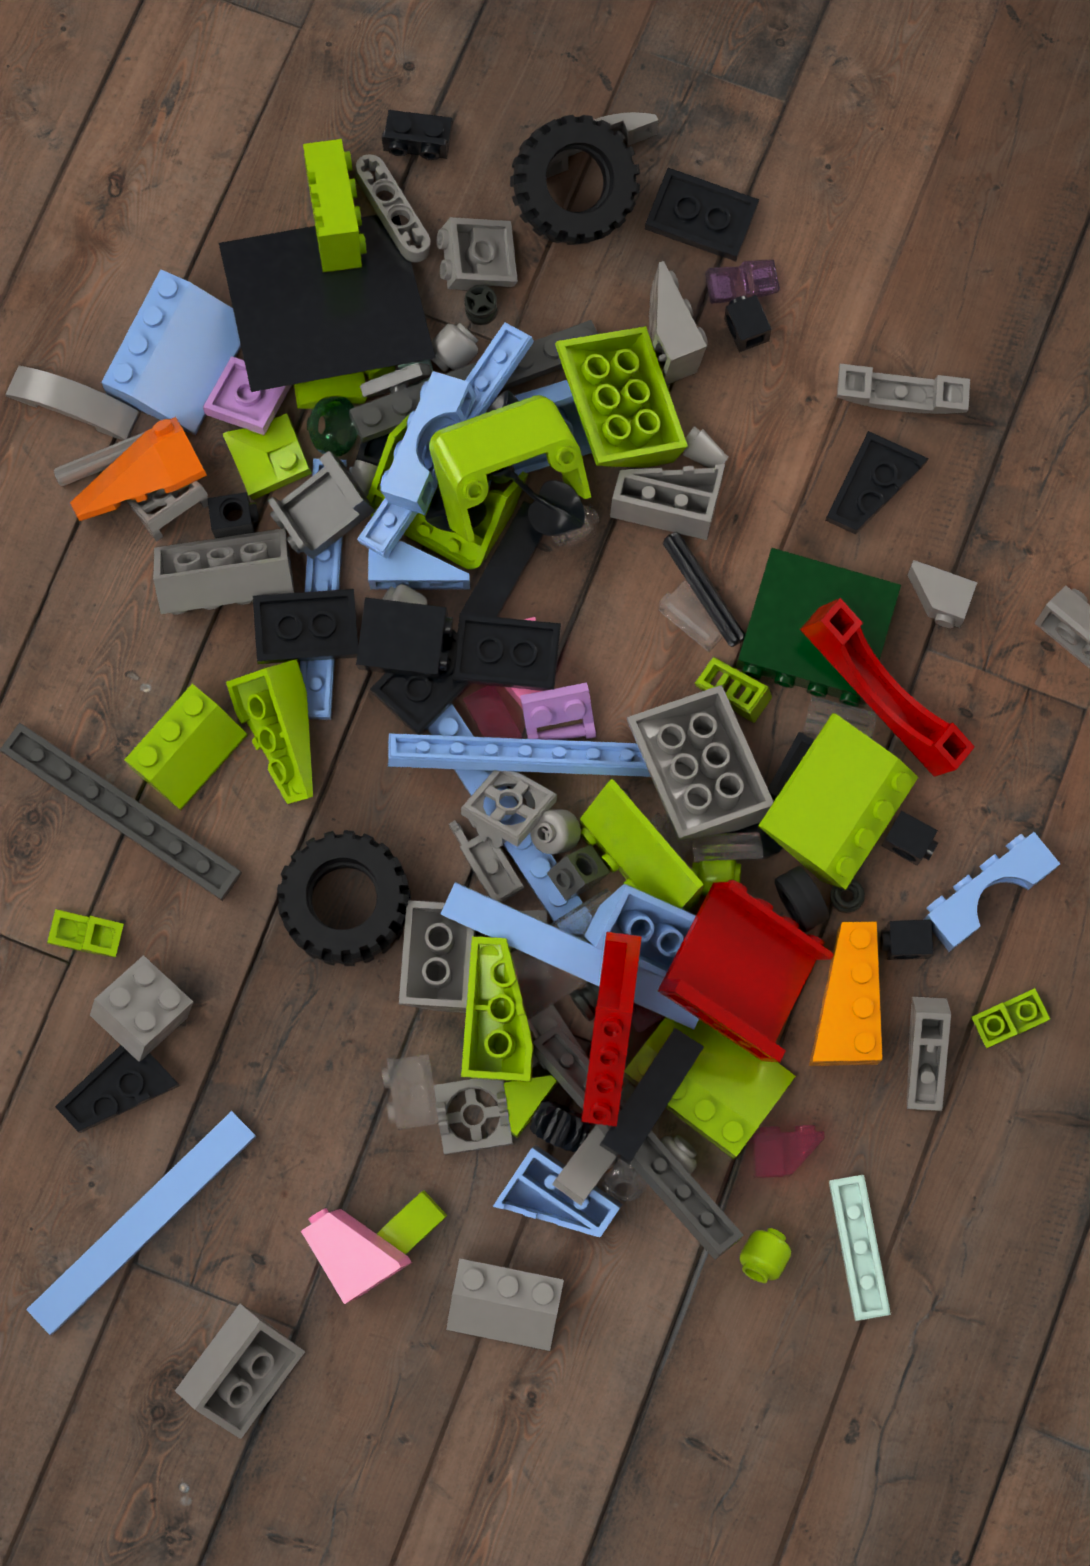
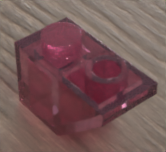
(782, 1153)

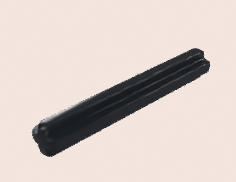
(704, 589)

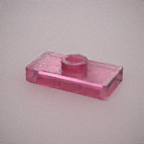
(491, 714)

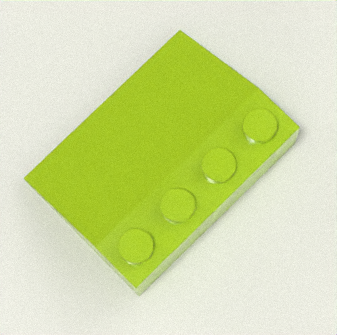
(622, 398)
(838, 802)
(638, 849)
(724, 1090)

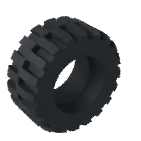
(614, 162)
(311, 866)

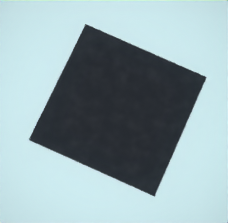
(317, 323)

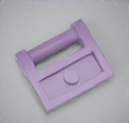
(558, 707)

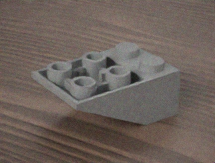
(672, 329)

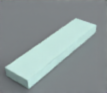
(859, 1247)

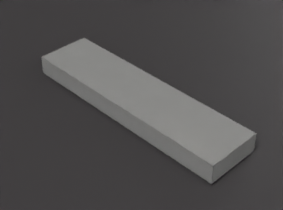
(587, 1163)

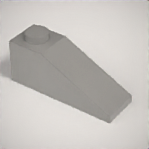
(928, 1052)

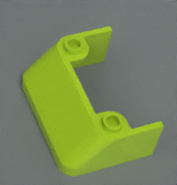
(497, 440)
(449, 544)

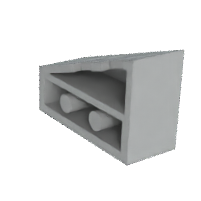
(669, 498)

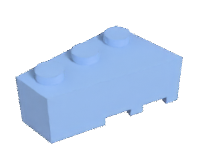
(534, 1196)

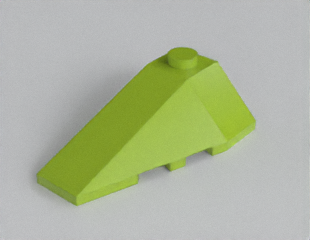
(277, 714)
(496, 1023)

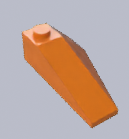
(153, 462)

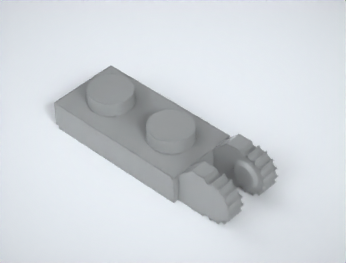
(488, 865)

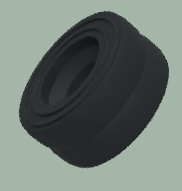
(802, 898)

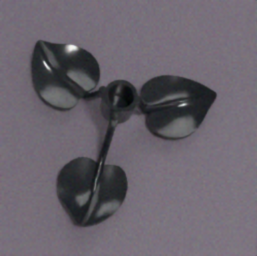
(553, 512)

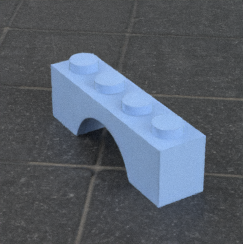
(441, 404)
(1023, 865)

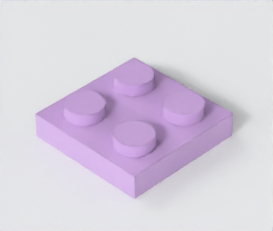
(236, 404)

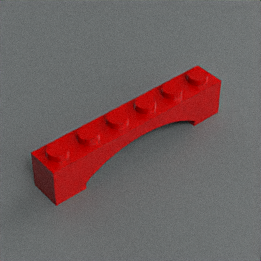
(838, 636)

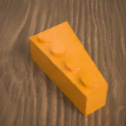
(851, 1001)

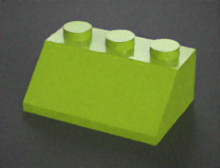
(186, 747)

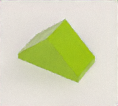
(524, 1099)

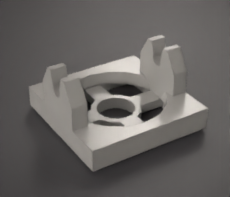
(174, 507)
(521, 787)
(454, 1144)

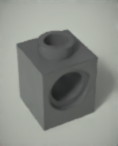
(578, 872)

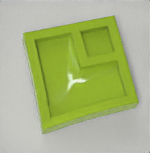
(268, 459)

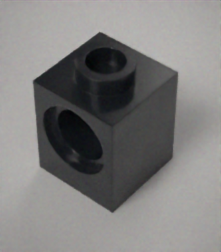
(747, 322)
(222, 505)
(911, 839)
(907, 939)

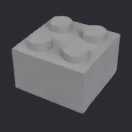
(141, 1008)

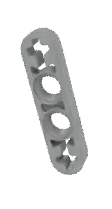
(396, 206)

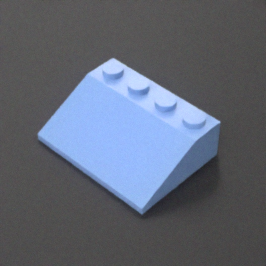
(174, 352)

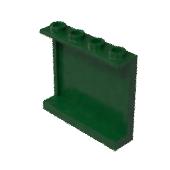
(787, 599)

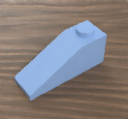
(414, 569)

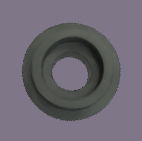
(848, 907)

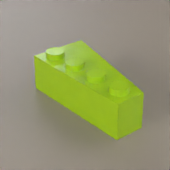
(333, 205)

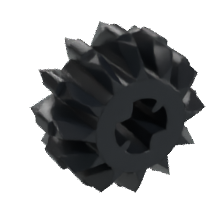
(559, 1126)

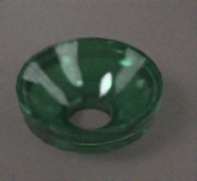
(339, 429)

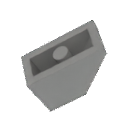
(942, 593)

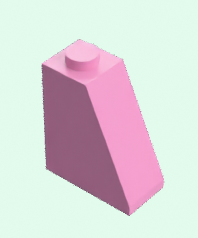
(351, 1253)

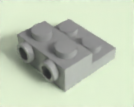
(477, 253)

